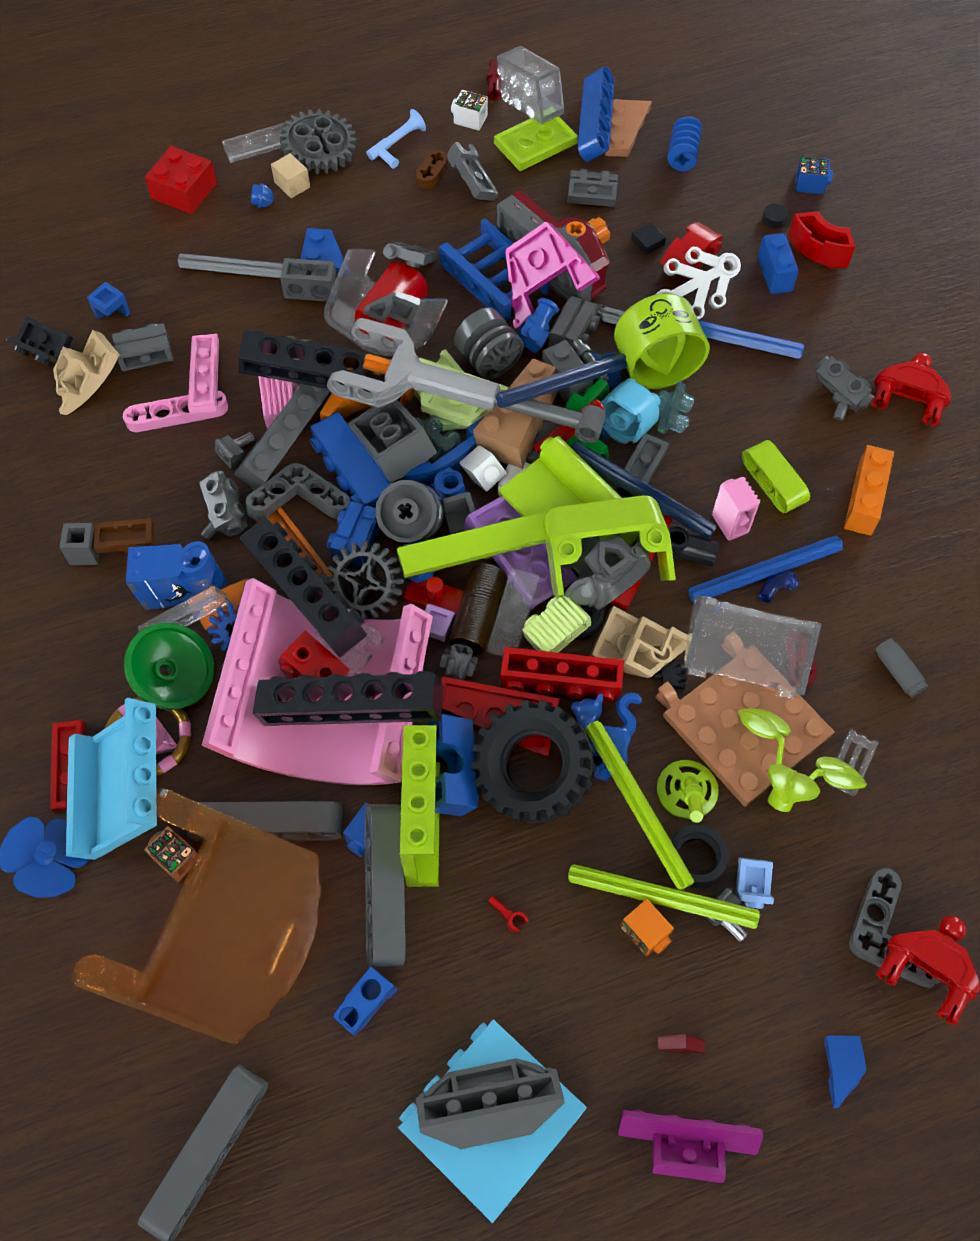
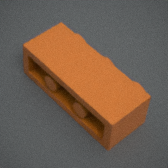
(869, 490)

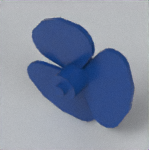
(36, 859)

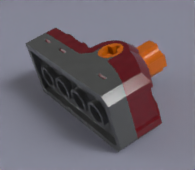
(521, 215)

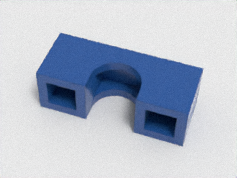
(455, 790)

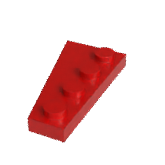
(481, 701)

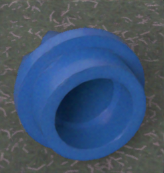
(261, 195)

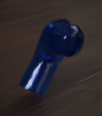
(785, 579)

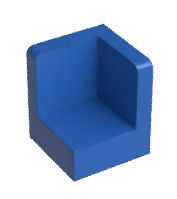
(107, 300)

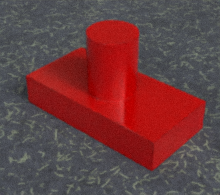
(434, 593)

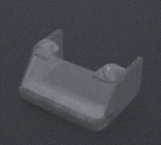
(351, 288)

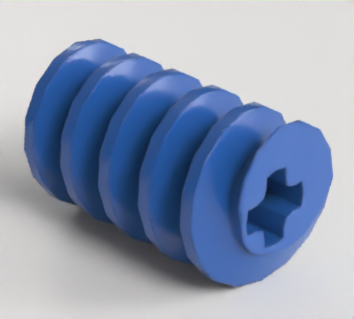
(684, 143)

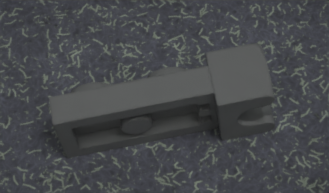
(472, 171)
(645, 459)

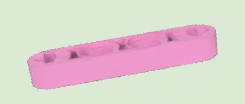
(175, 416)

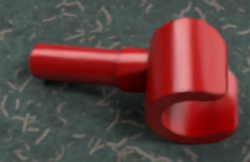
(508, 914)

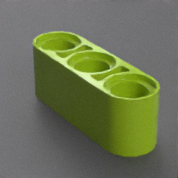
(775, 476)

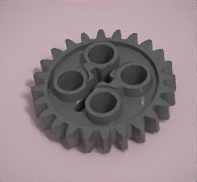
(318, 140)

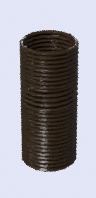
(478, 607)

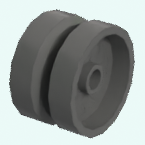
(393, 511)

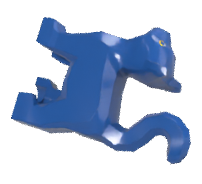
(590, 711)

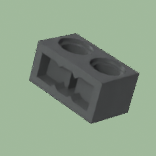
(307, 279)

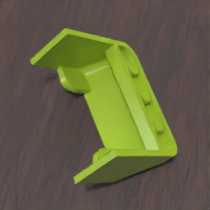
(568, 524)

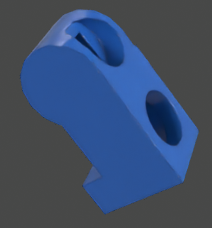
(364, 1001)

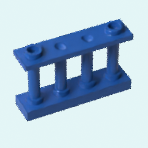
(469, 274)

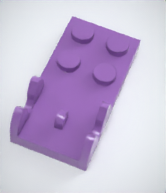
(528, 559)

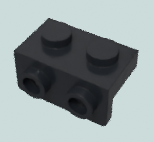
(40, 340)

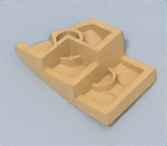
(82, 373)
(638, 642)

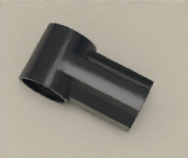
(692, 547)

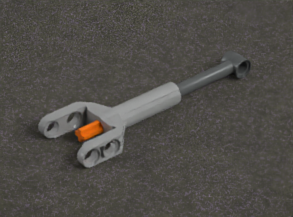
(408, 372)

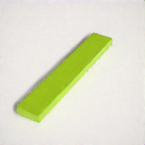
(472, 545)

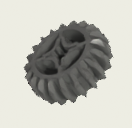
(341, 572)

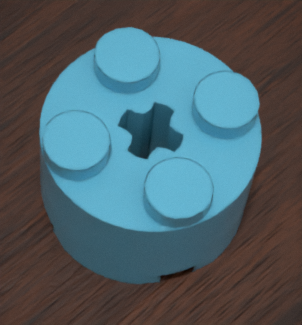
(630, 411)

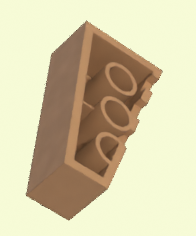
(511, 433)

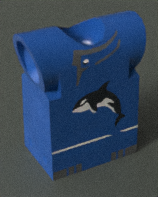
(171, 574)

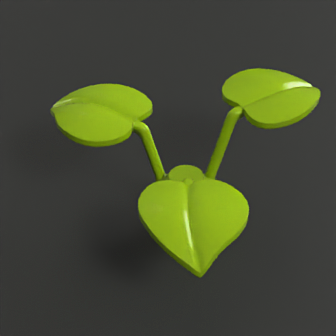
(787, 783)

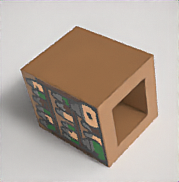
(171, 853)

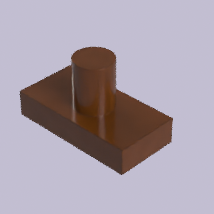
(123, 534)

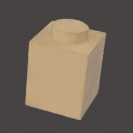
(290, 175)

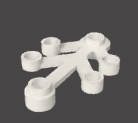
(702, 279)

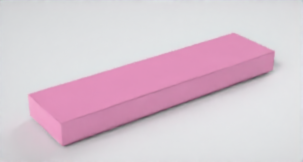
(203, 374)

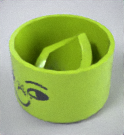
(661, 340)

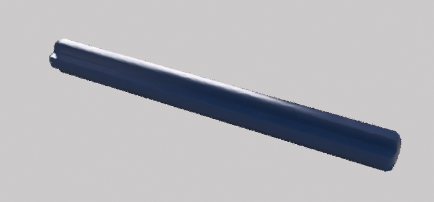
(560, 381)
(640, 488)

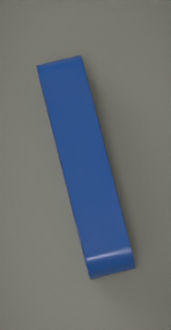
(596, 114)

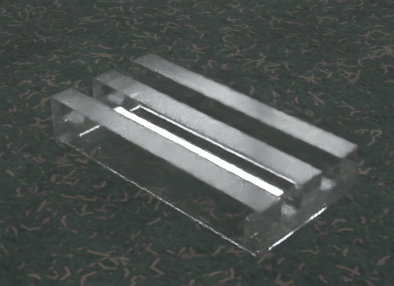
(861, 742)

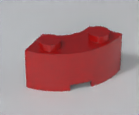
(697, 236)
(821, 240)

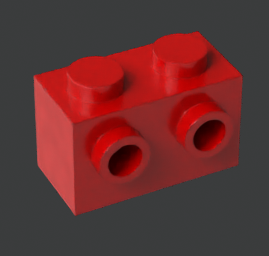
(310, 658)

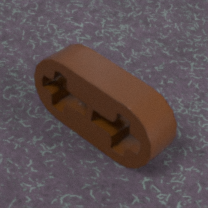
(427, 168)

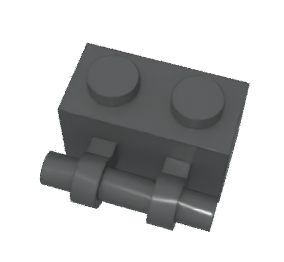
(565, 359)

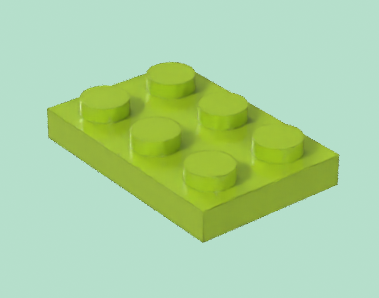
(534, 142)

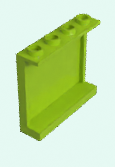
(418, 818)

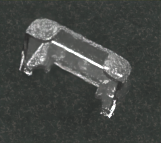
(750, 646)

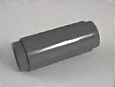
(901, 667)

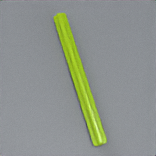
(639, 805)
(664, 896)

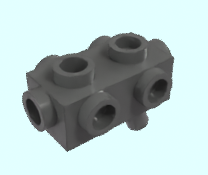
(846, 387)
(223, 506)

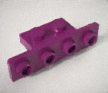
(689, 1146)

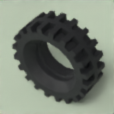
(495, 750)

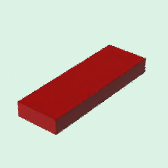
(59, 761)

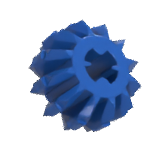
(220, 628)

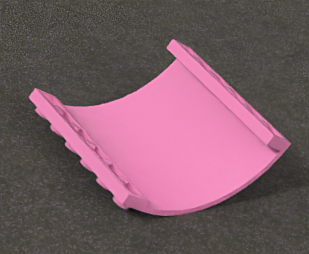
(320, 752)

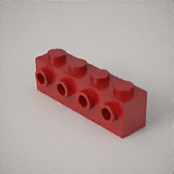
(562, 674)

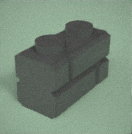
(574, 322)
(142, 347)

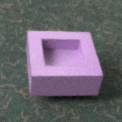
(441, 622)

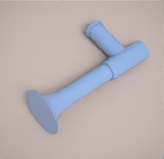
(380, 149)

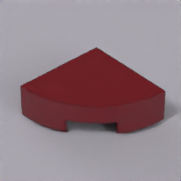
(681, 1044)

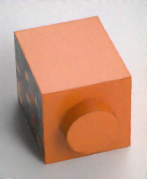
(647, 928)

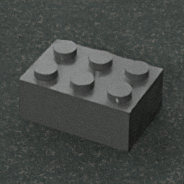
(393, 439)

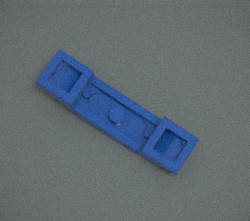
(426, 472)

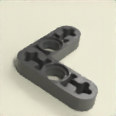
(292, 487)
(877, 930)

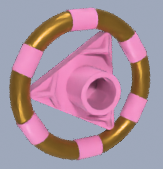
(164, 741)

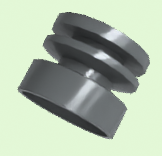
(488, 343)

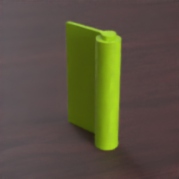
(556, 481)

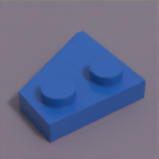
(321, 246)

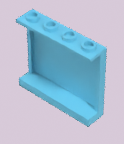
(112, 783)
(498, 1170)

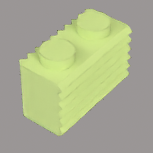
(556, 625)

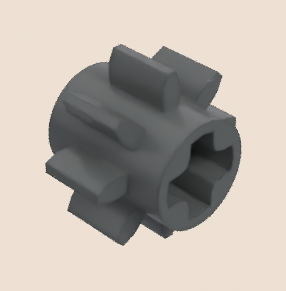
(458, 661)

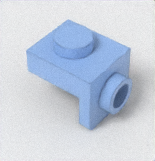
(754, 882)

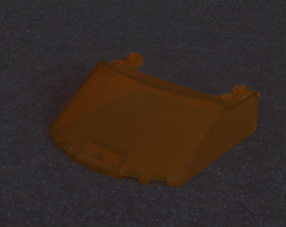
(230, 935)

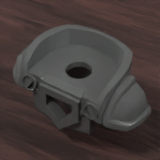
(605, 575)

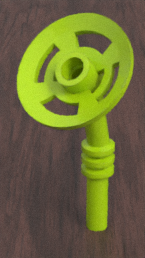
(688, 790)

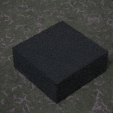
(648, 238)

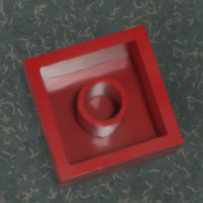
(181, 179)

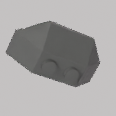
(489, 1103)

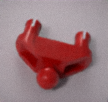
(916, 382)
(939, 957)

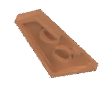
(626, 122)

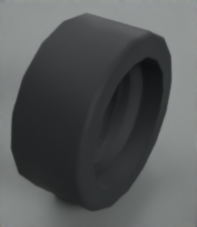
(715, 841)

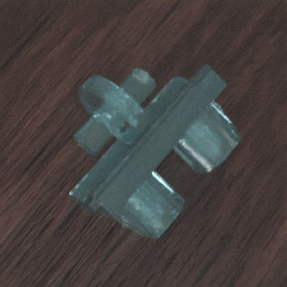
(670, 407)
(441, 443)

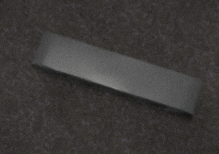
(285, 819)
(384, 887)
(203, 1154)

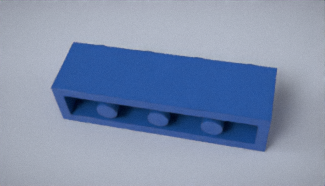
(349, 460)

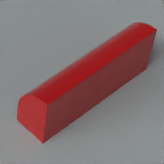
(396, 278)

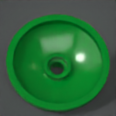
(181, 654)

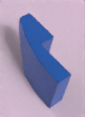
(845, 1065)

